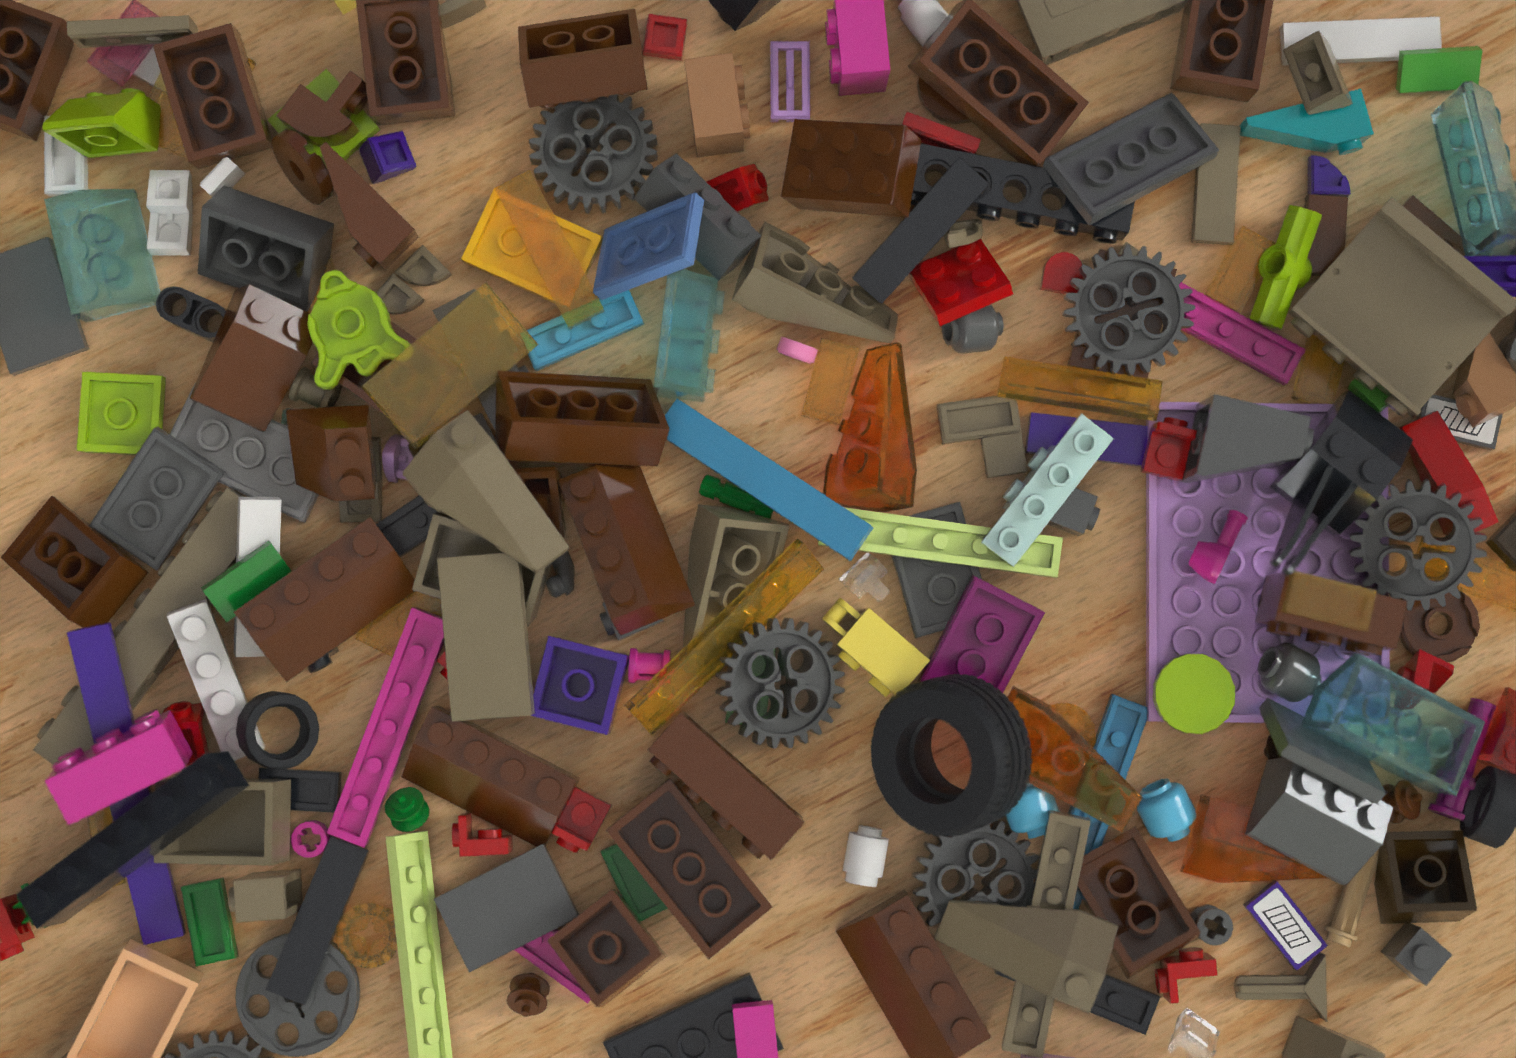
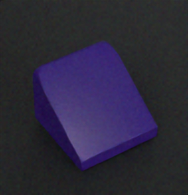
(386, 156)

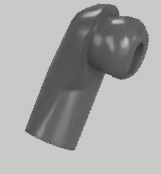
(564, 579)

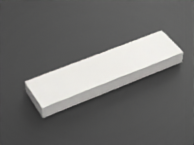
(1367, 39)
(256, 524)

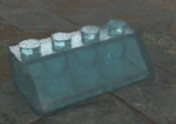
(1477, 170)
(1395, 724)

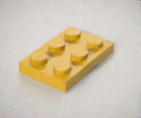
(501, 252)

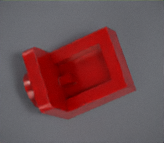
(1427, 671)
(1188, 964)

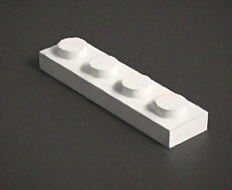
(211, 673)

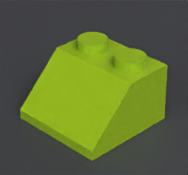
(107, 123)

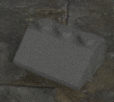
(261, 245)
(1316, 821)

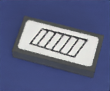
(1481, 436)

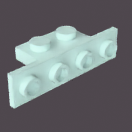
(1045, 488)

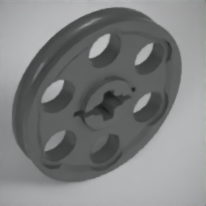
(283, 1010)

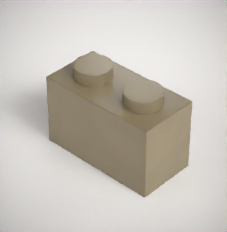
(266, 895)

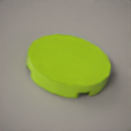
(1194, 693)

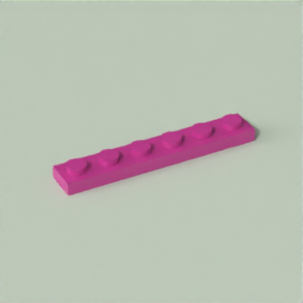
(388, 728)

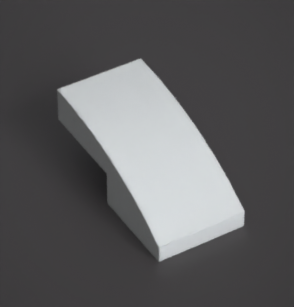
(170, 212)

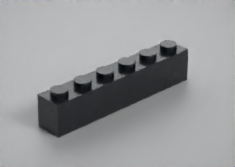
(132, 839)

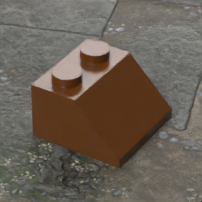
(333, 451)

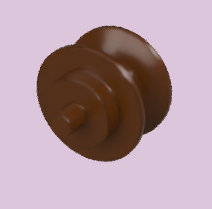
(1404, 800)
(528, 994)

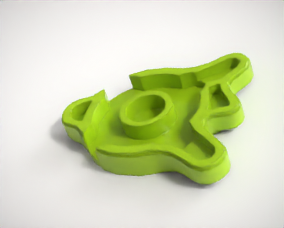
(350, 328)

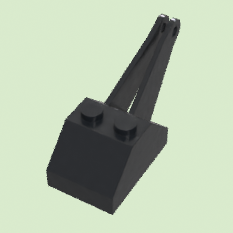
(1340, 476)

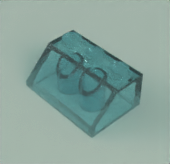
(102, 252)
(688, 336)

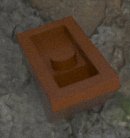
(546, 490)

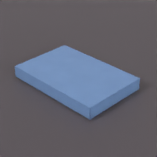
(648, 246)

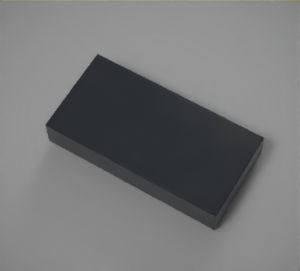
(309, 788)

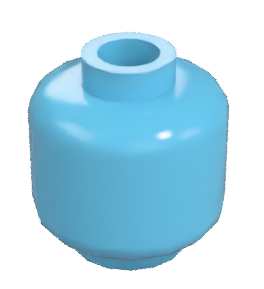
(1166, 810)
(1032, 812)

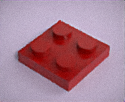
(960, 282)

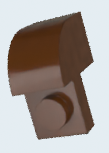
(328, 120)

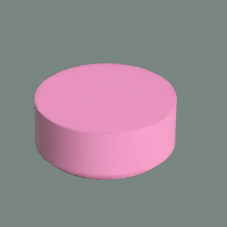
(796, 350)

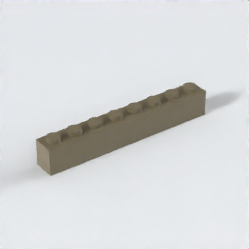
(147, 639)

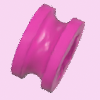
(304, 849)

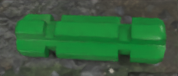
(732, 496)

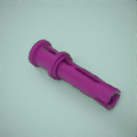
(1452, 806)

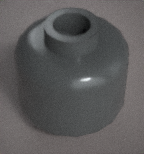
(974, 331)
(1289, 672)

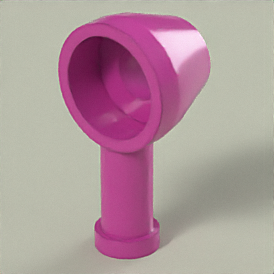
(1210, 557)

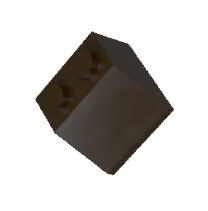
(1424, 878)

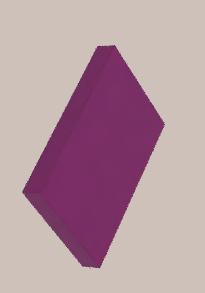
(984, 635)

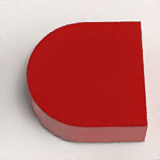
(1059, 272)

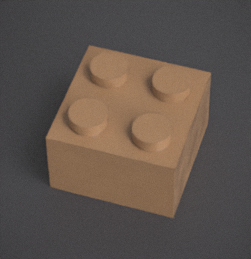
(714, 98)

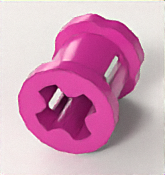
(646, 665)

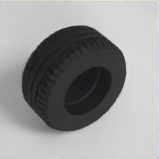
(995, 743)

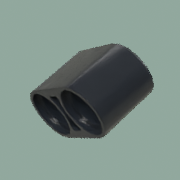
(197, 311)

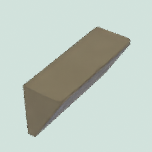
(1317, 74)

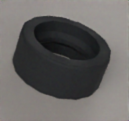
(307, 735)
(1491, 808)

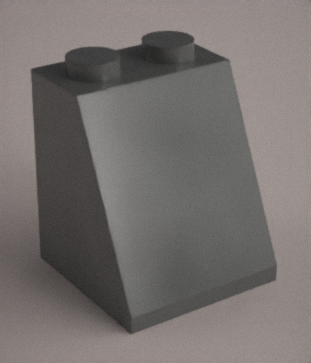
(1243, 438)

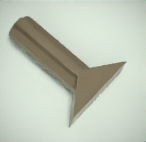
(1276, 987)

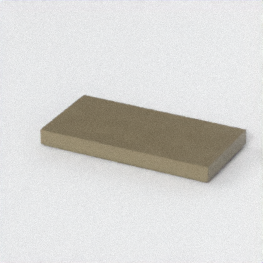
(485, 637)

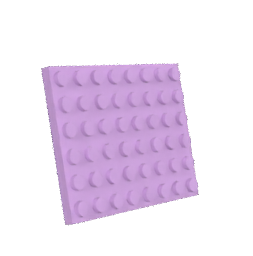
(1219, 618)

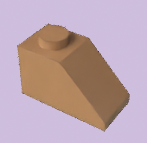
(1485, 384)

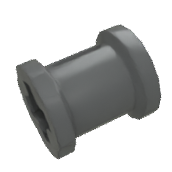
(1224, 928)

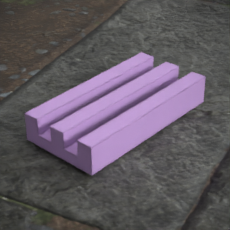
(790, 114)

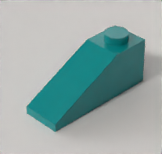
(1322, 132)

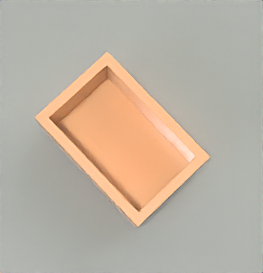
(137, 1006)

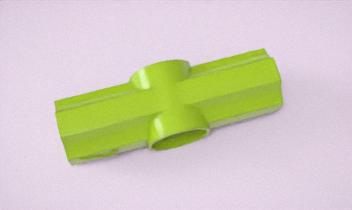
(1285, 267)

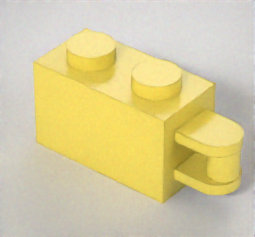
(876, 649)

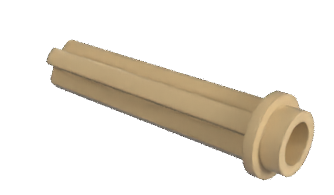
(1351, 904)

